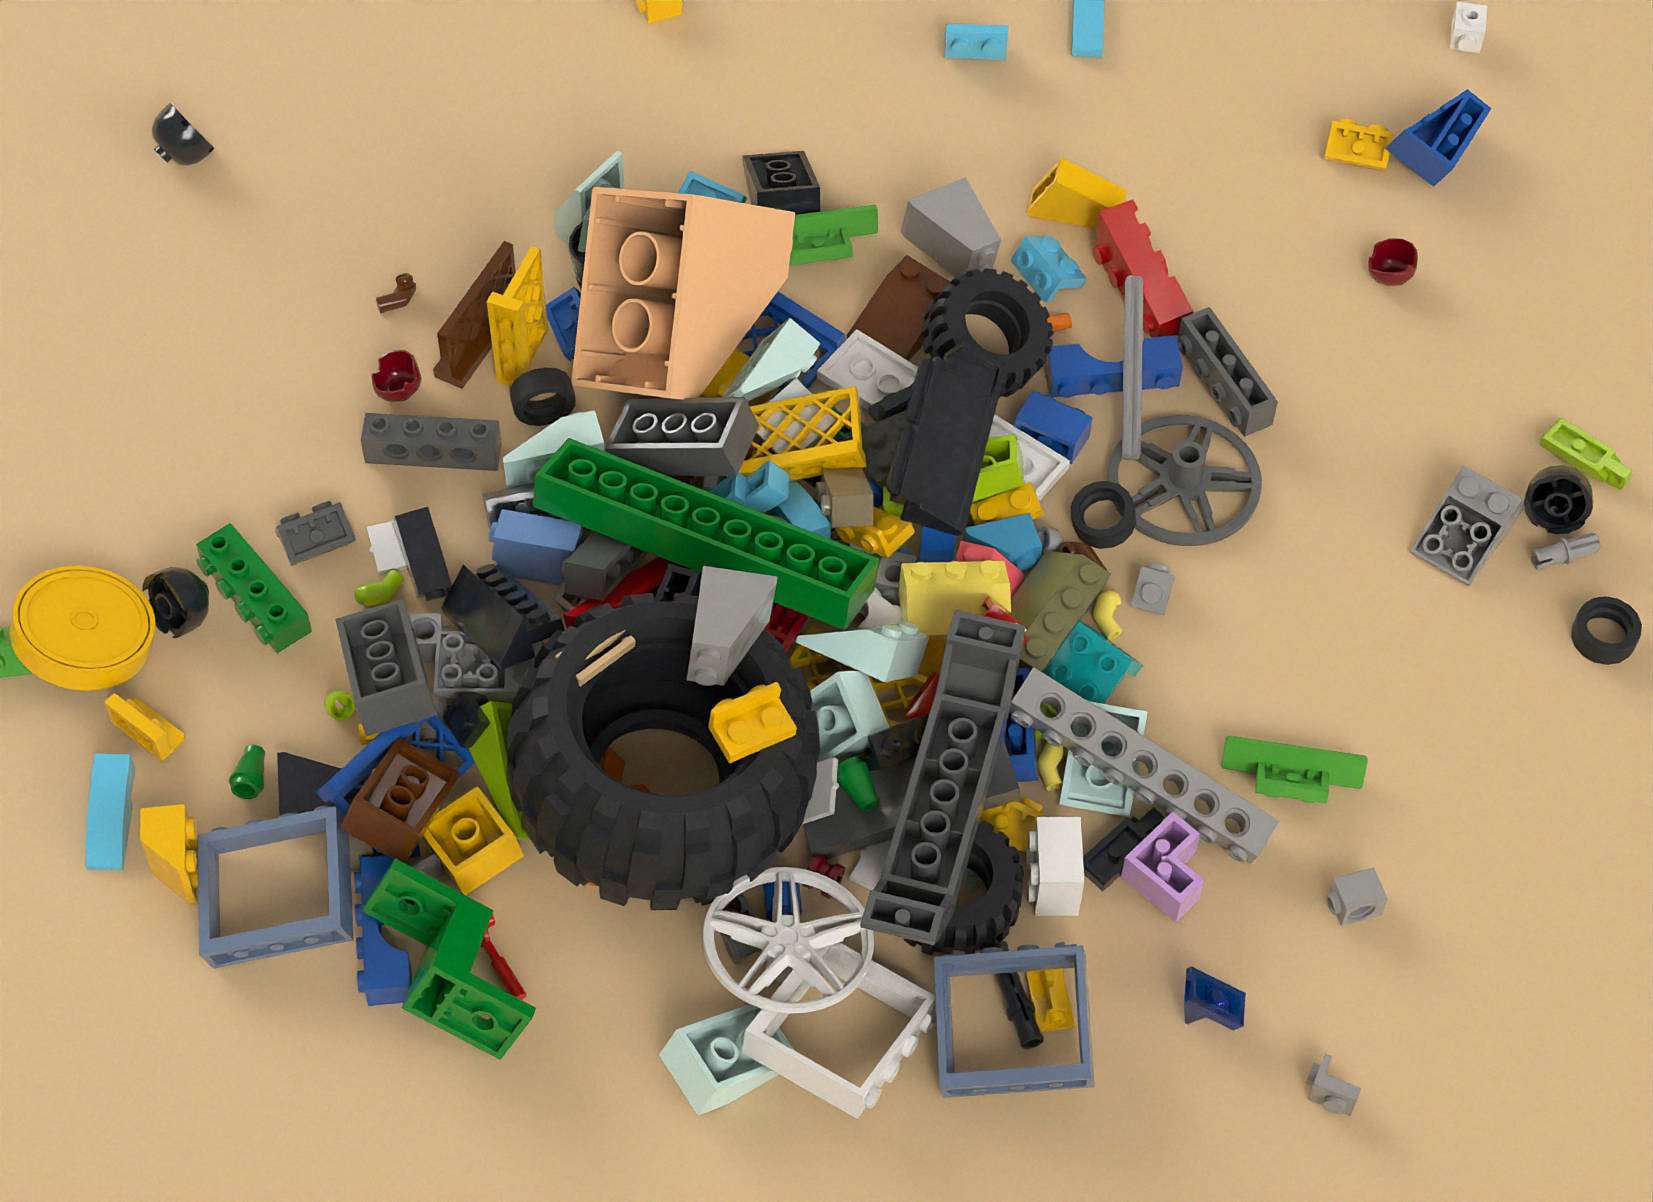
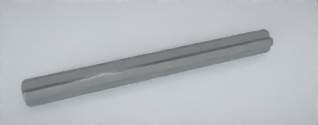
(1132, 368)

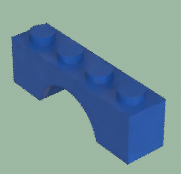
(1075, 372)
(386, 969)

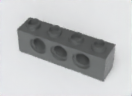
(431, 441)

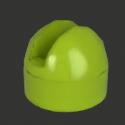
(345, 699)

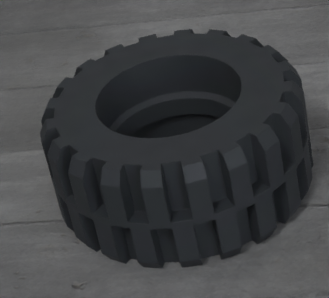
(1004, 303)
(993, 914)

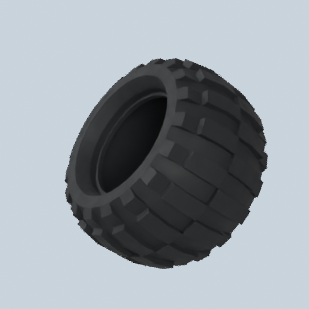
(638, 839)

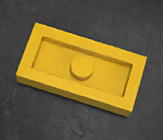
(1007, 505)

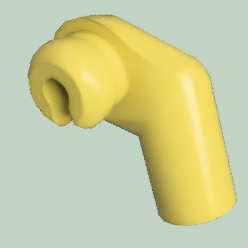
(1103, 612)
(1048, 763)

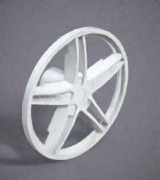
(787, 941)

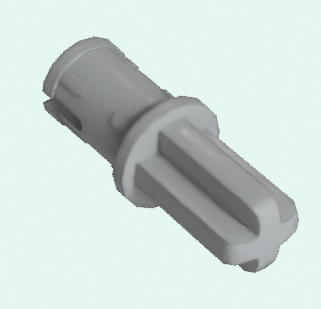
(1565, 550)

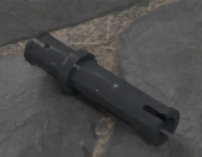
(1019, 1008)

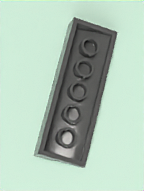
(853, 830)

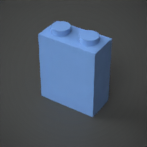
(534, 545)

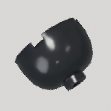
(178, 138)
(1559, 499)
(177, 600)

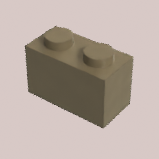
(845, 497)

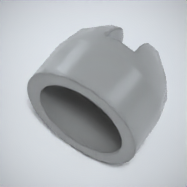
(1050, 539)

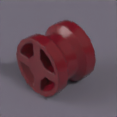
(820, 865)

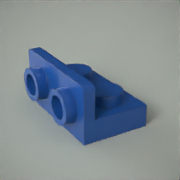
(563, 319)

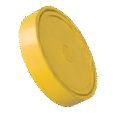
(82, 627)

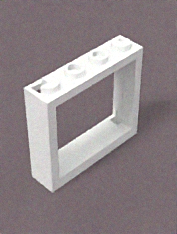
(818, 1080)

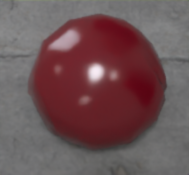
(1393, 262)
(396, 376)

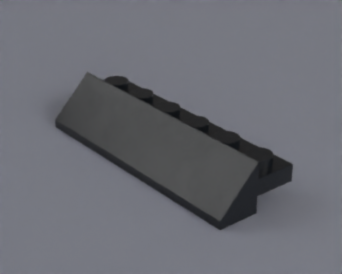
(499, 614)

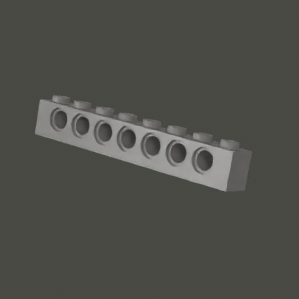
(1162, 765)

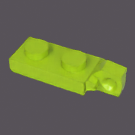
(1586, 453)

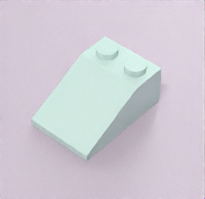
(576, 206)
(775, 361)
(529, 457)
(879, 651)
(846, 714)
(1086, 786)
(709, 1059)

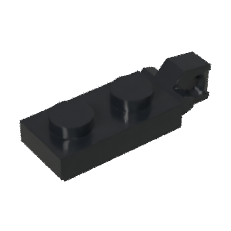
(1106, 859)

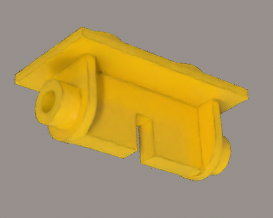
(1050, 999)

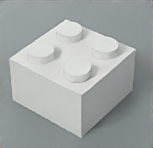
(1055, 866)

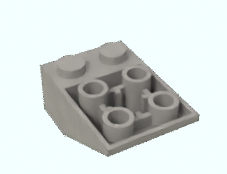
(1468, 525)
(466, 668)

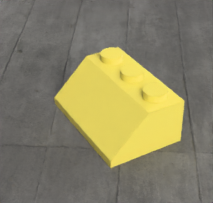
(936, 589)

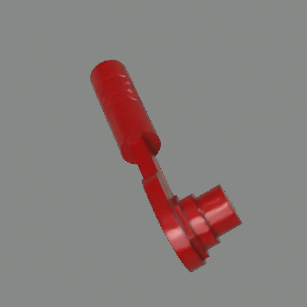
(501, 966)

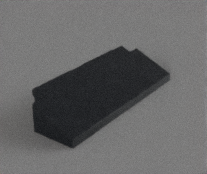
(946, 439)

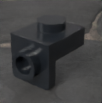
(467, 718)

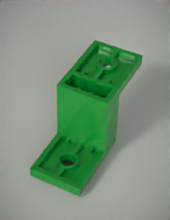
(443, 986)

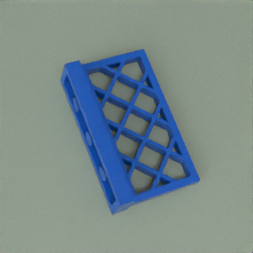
(782, 309)
(370, 756)

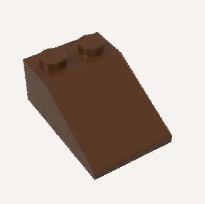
(899, 307)
(399, 800)

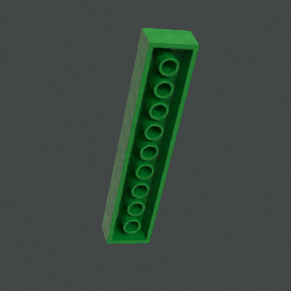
(704, 530)

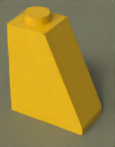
(1073, 195)

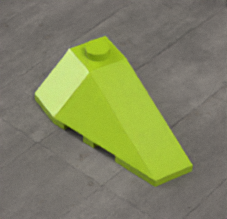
(491, 760)

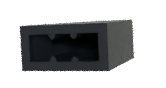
(422, 553)
(300, 780)

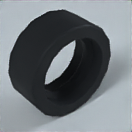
(540, 382)
(1100, 492)
(1611, 609)

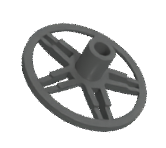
(1187, 477)

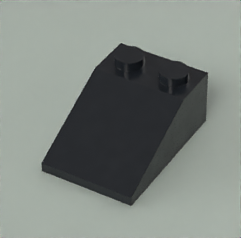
(782, 182)

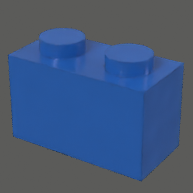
(1054, 424)

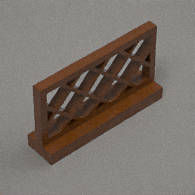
(466, 333)

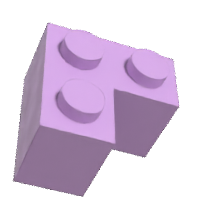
(1160, 869)

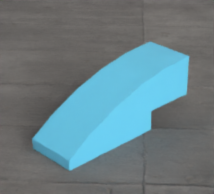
(758, 491)
(802, 511)
(109, 811)

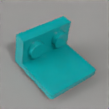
(1090, 664)

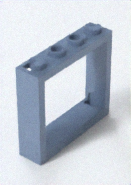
(283, 938)
(1013, 1080)

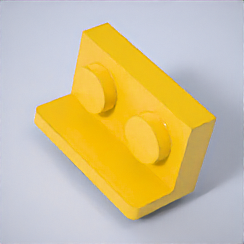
(1358, 144)
(882, 537)
(751, 722)
(144, 726)
(1014, 820)

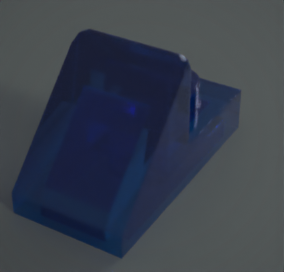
(1212, 1000)

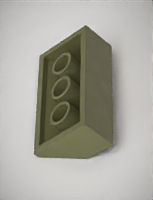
(1053, 602)

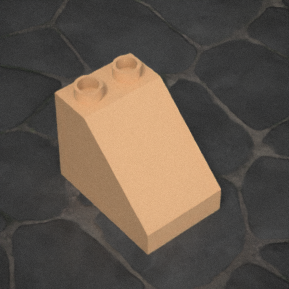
(673, 288)

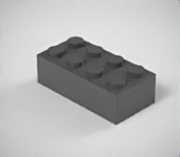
(685, 435)
(385, 667)

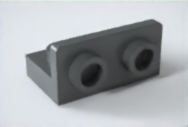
(314, 533)

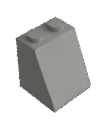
(952, 228)
(728, 621)

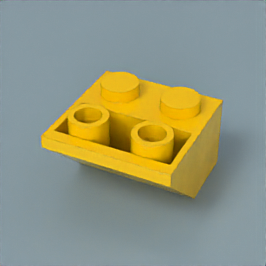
(171, 847)

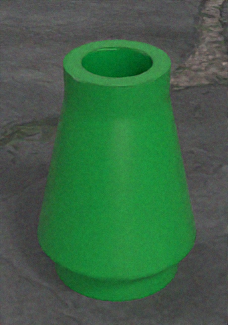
(248, 775)
(856, 781)

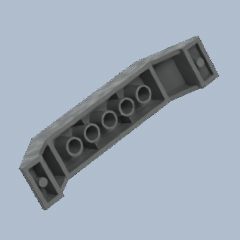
(948, 781)

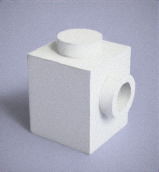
(1468, 27)

